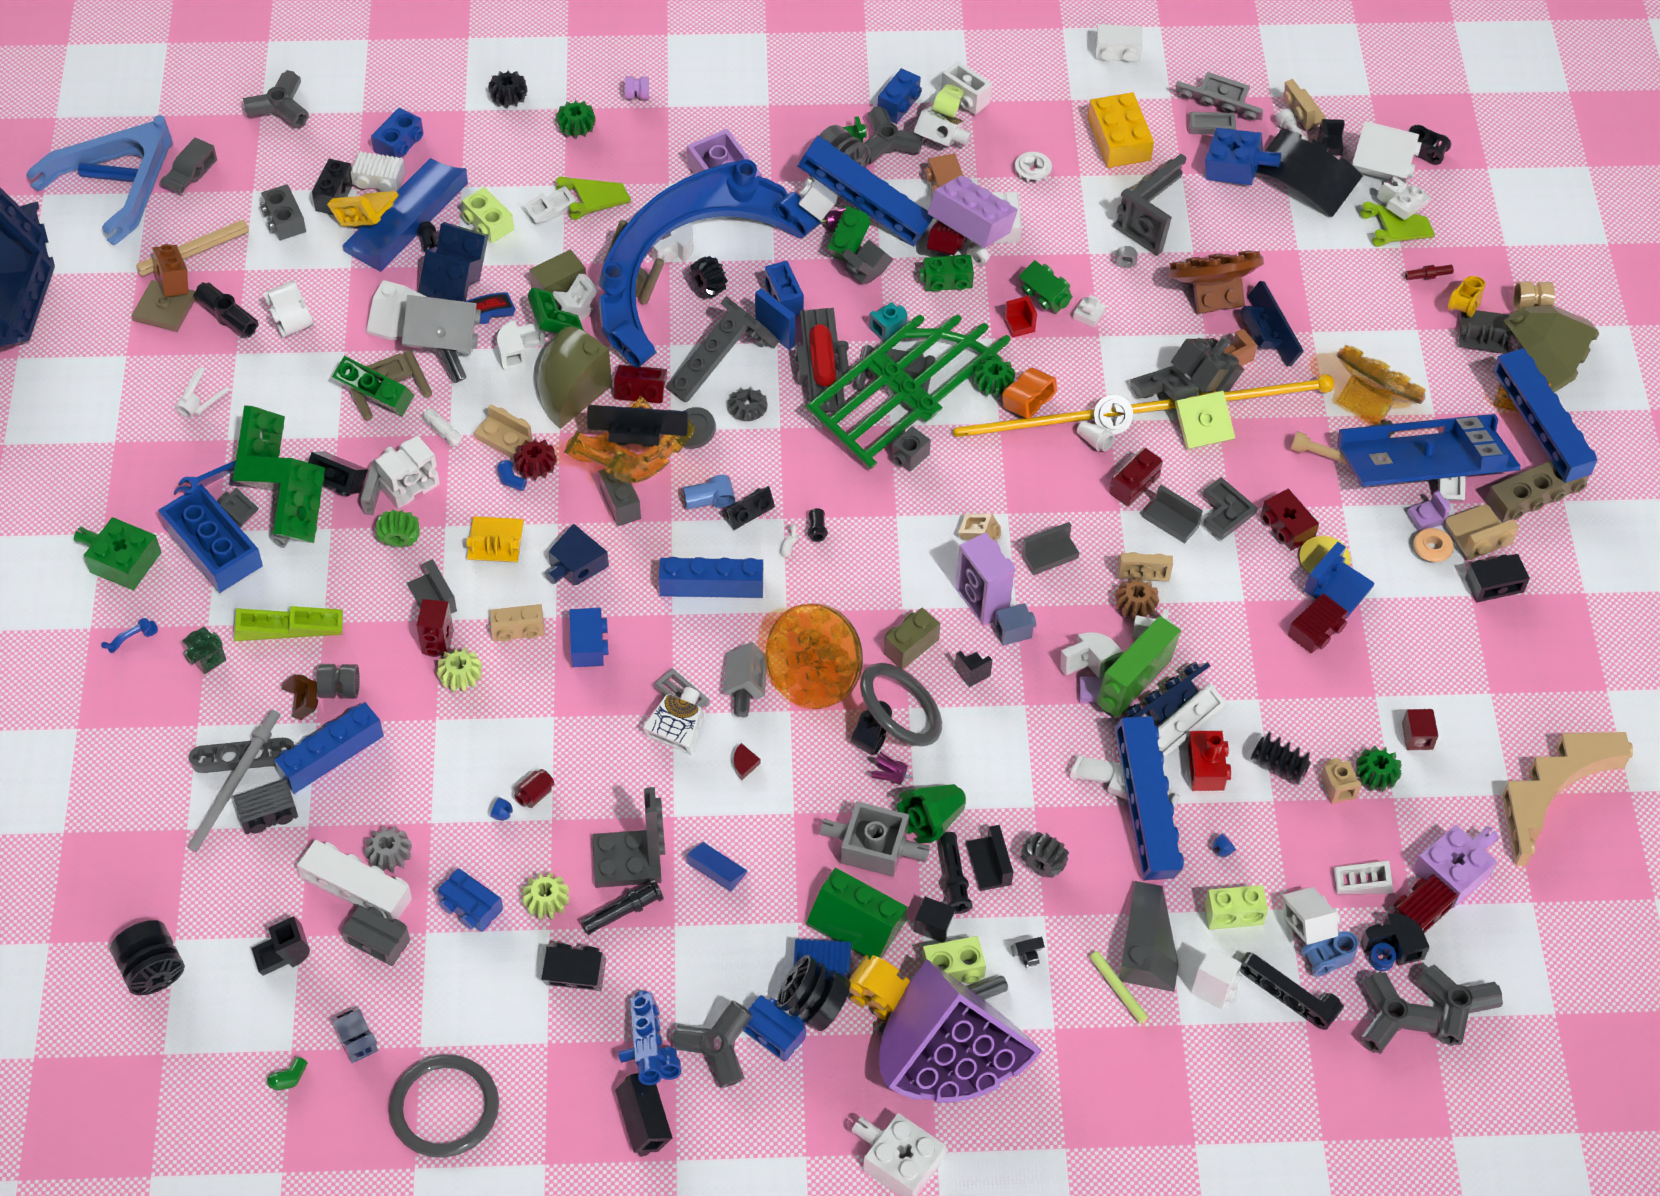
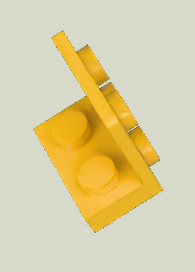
(362, 209)

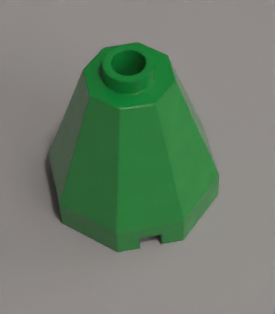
(931, 810)

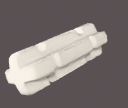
(442, 427)

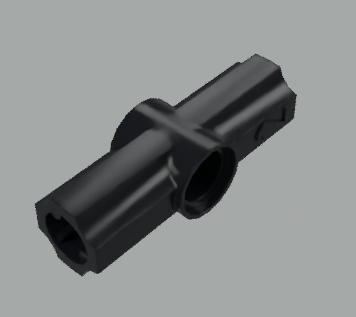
(226, 309)

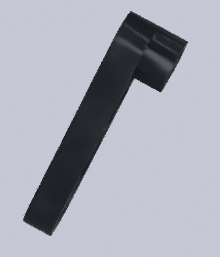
(1317, 1011)

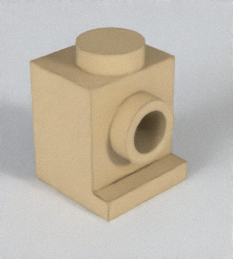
(1340, 781)

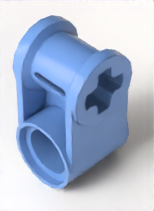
(1327, 955)

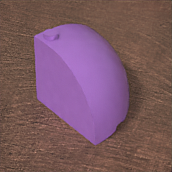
(949, 1042)

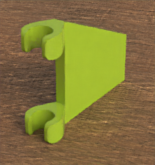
(593, 195)
(1395, 227)

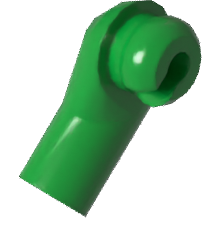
(287, 1078)

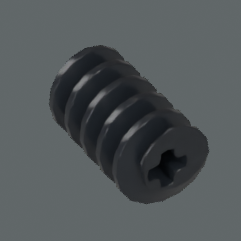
(1282, 757)

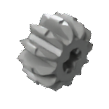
(388, 849)

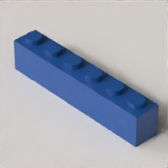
(865, 190)
(1545, 415)
(1148, 798)

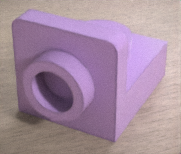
(1430, 513)

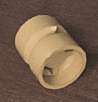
(1530, 295)

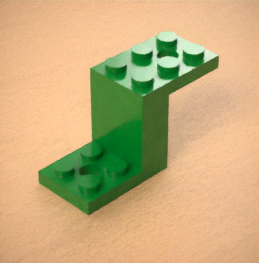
(296, 480)

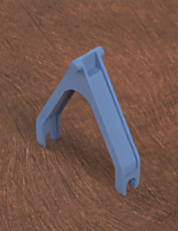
(145, 140)

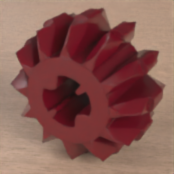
(535, 459)

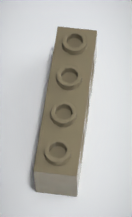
(1530, 491)

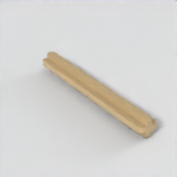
(201, 244)

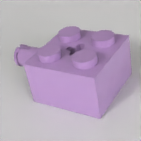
(1459, 860)

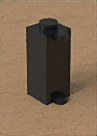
(643, 1115)

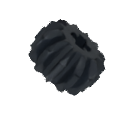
(507, 88)
(708, 276)

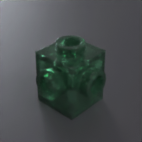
(204, 650)

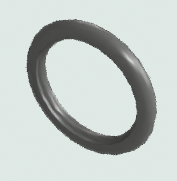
(885, 720)
(430, 1149)

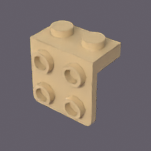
(1480, 531)

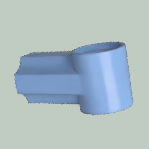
(716, 492)

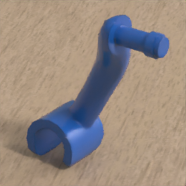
(148, 629)

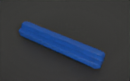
(107, 172)

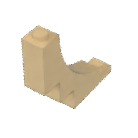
(1577, 757)

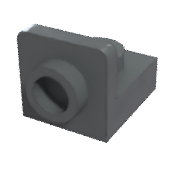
(237, 506)

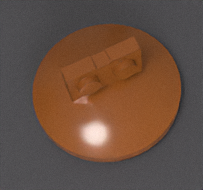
(1217, 279)

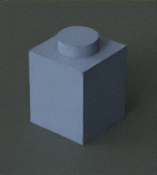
(1014, 624)

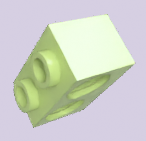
(487, 215)
(1236, 907)
(953, 953)

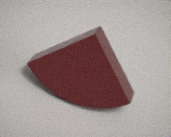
(745, 761)

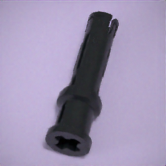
(956, 883)
(633, 901)

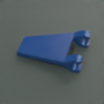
(204, 479)

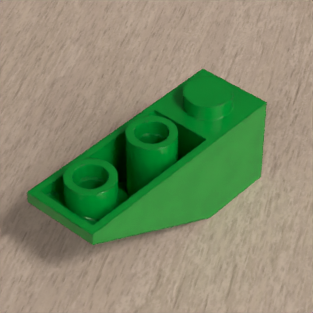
(374, 386)

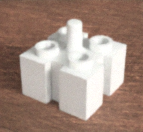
(407, 471)

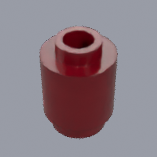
(533, 788)

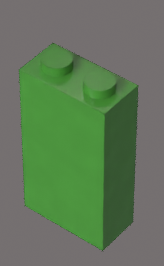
(1138, 666)

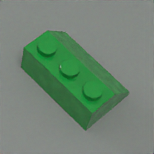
(856, 914)

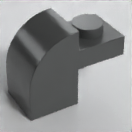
(867, 263)

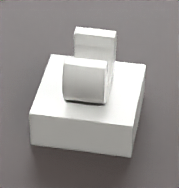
(1089, 311)

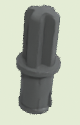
(741, 702)

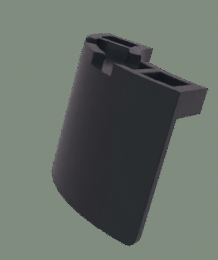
(1311, 171)

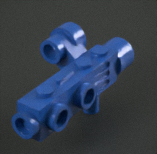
(649, 1056)

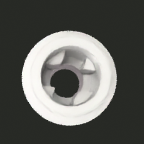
(1097, 436)

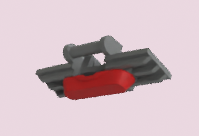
(817, 355)

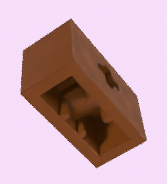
(170, 270)

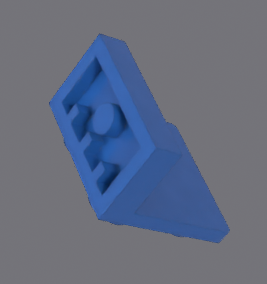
(1338, 580)

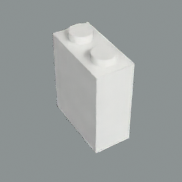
(1386, 152)

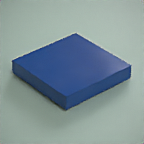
(775, 318)

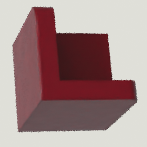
(1420, 729)

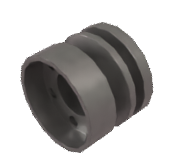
(847, 144)

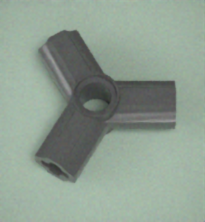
(279, 101)
(888, 137)
(1455, 1016)
(1385, 1026)
(702, 1041)

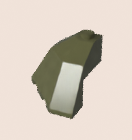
(1553, 339)

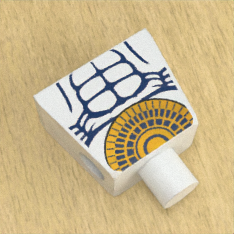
(934, 125)
(676, 721)

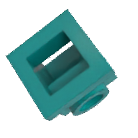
(887, 320)

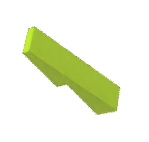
(298, 622)

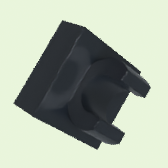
(1028, 950)

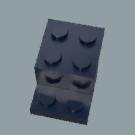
(453, 263)

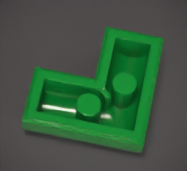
(547, 314)

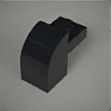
(1400, 933)
(285, 947)

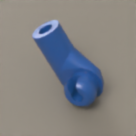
(507, 476)

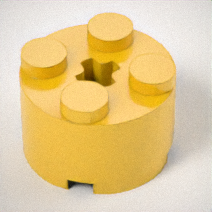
(877, 985)

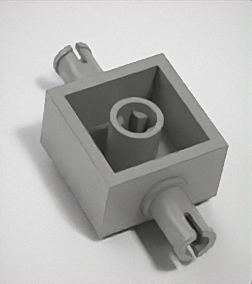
(875, 839)

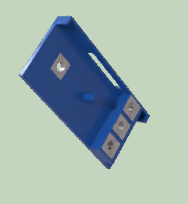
(1463, 449)

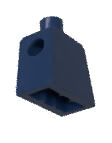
(576, 557)

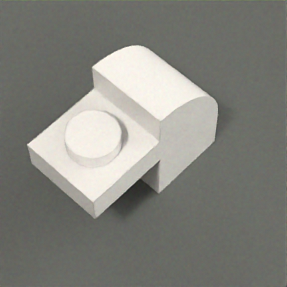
(675, 244)
(578, 297)
(513, 342)
(1091, 650)

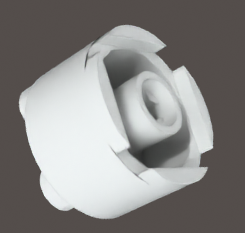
(288, 308)

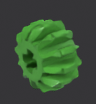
(397, 528)

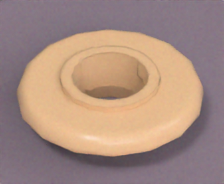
(1435, 536)

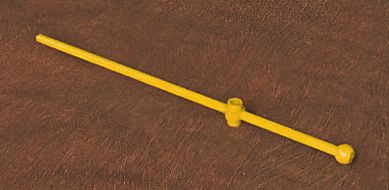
(1323, 383)

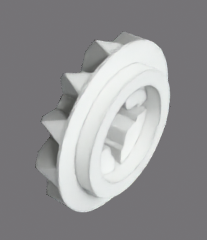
(1027, 160)
(1120, 405)

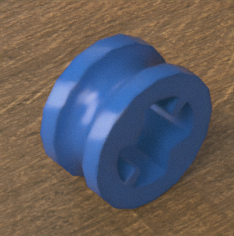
(1378, 950)

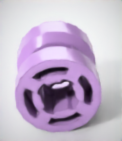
(637, 87)

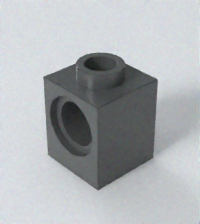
(910, 449)

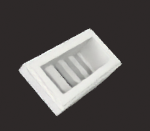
(1372, 869)

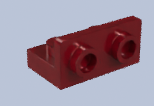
(640, 382)

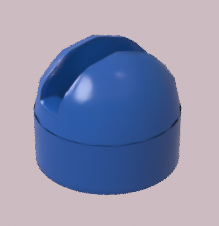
(501, 809)
(1224, 844)

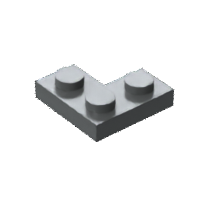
(1169, 380)
(1231, 506)

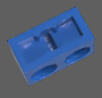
(397, 134)
(784, 287)

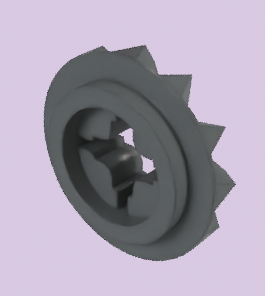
(756, 408)

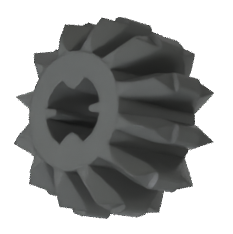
(1044, 854)

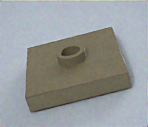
(162, 311)

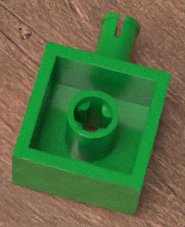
(119, 552)

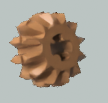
(1136, 598)

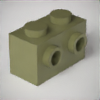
(557, 273)
(911, 638)

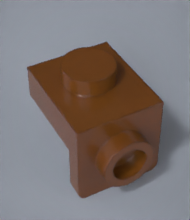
(304, 695)

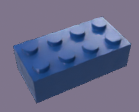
(210, 538)

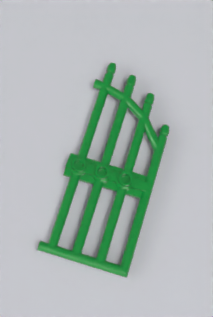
(899, 382)

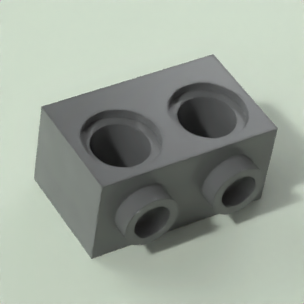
(283, 212)

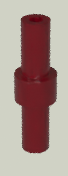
(1429, 272)

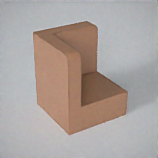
(1243, 347)

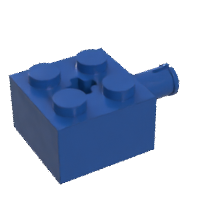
(1236, 156)

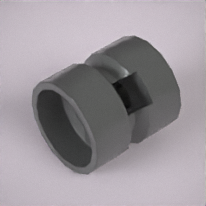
(339, 681)

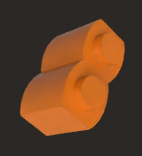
(1029, 392)

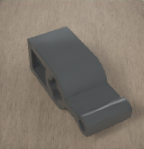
(190, 165)

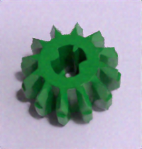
(576, 119)
(993, 376)
(1378, 768)

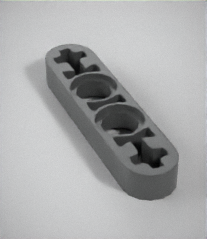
(239, 748)

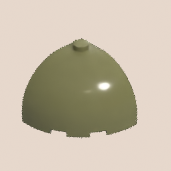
(572, 374)

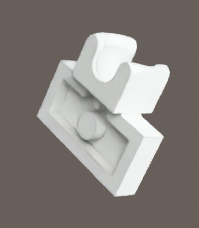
(1401, 200)

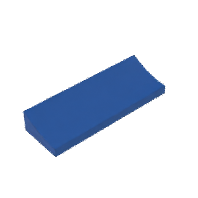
(417, 202)

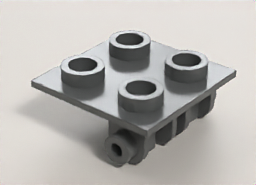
(1484, 331)

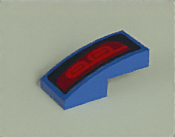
(493, 306)

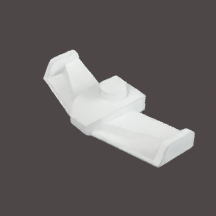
(1108, 773)

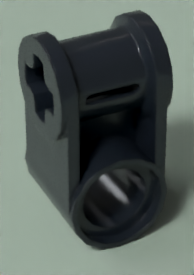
(1430, 144)
(869, 733)

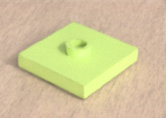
(1205, 420)

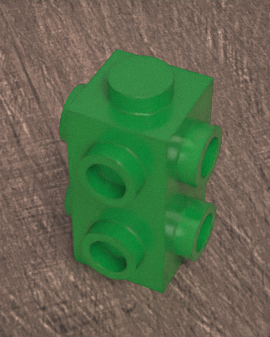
(947, 273)
(1049, 290)

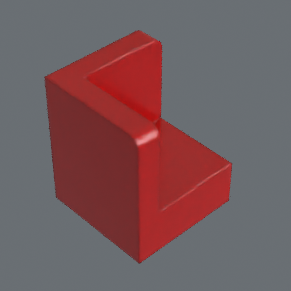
(1020, 316)

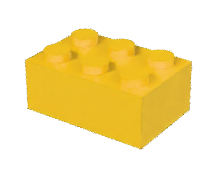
(1120, 130)

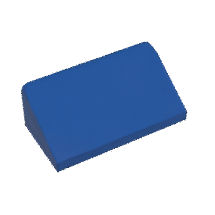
(716, 866)

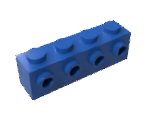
(711, 577)
(329, 747)

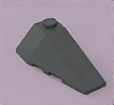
(1149, 944)

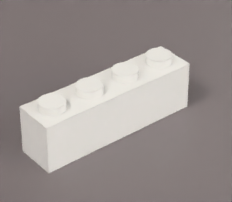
(353, 880)

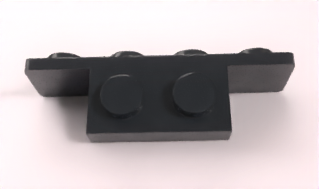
(637, 425)

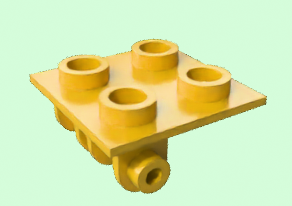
(495, 539)

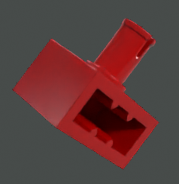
(1208, 760)

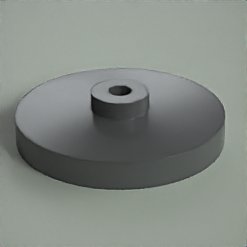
(705, 427)

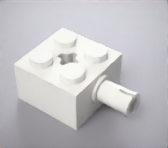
(900, 1139)

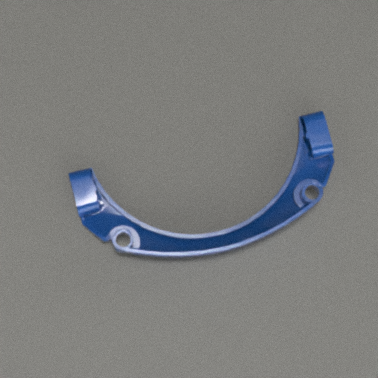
(707, 194)

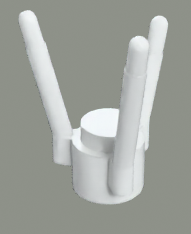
(190, 403)

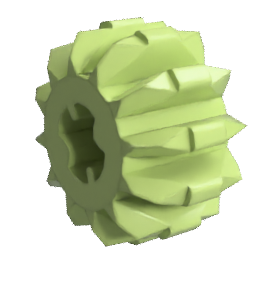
(459, 669)
(543, 887)

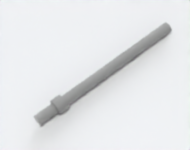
(261, 736)

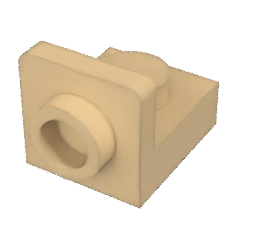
(977, 524)

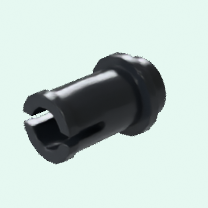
(427, 233)
(817, 530)

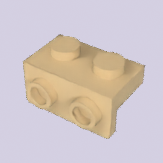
(1302, 105)

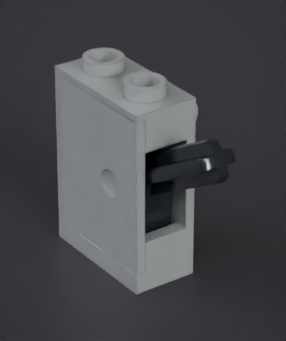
(442, 327)

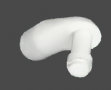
(789, 542)

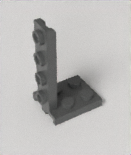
(1139, 217)
(716, 347)
(631, 855)

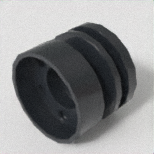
(147, 957)
(813, 993)

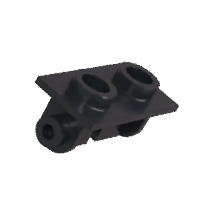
(749, 508)

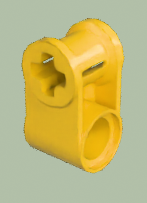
(1468, 295)

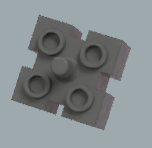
(1208, 364)

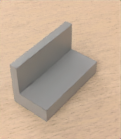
(746, 669)

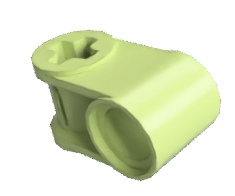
(948, 100)

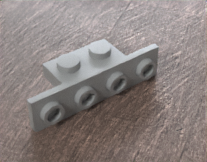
(1223, 93)

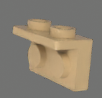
(503, 431)
(1148, 566)
(517, 622)

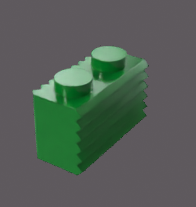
(849, 232)

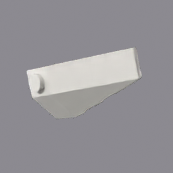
(388, 310)

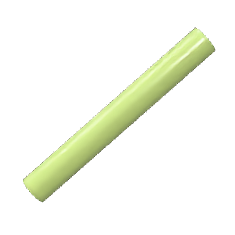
(1119, 987)

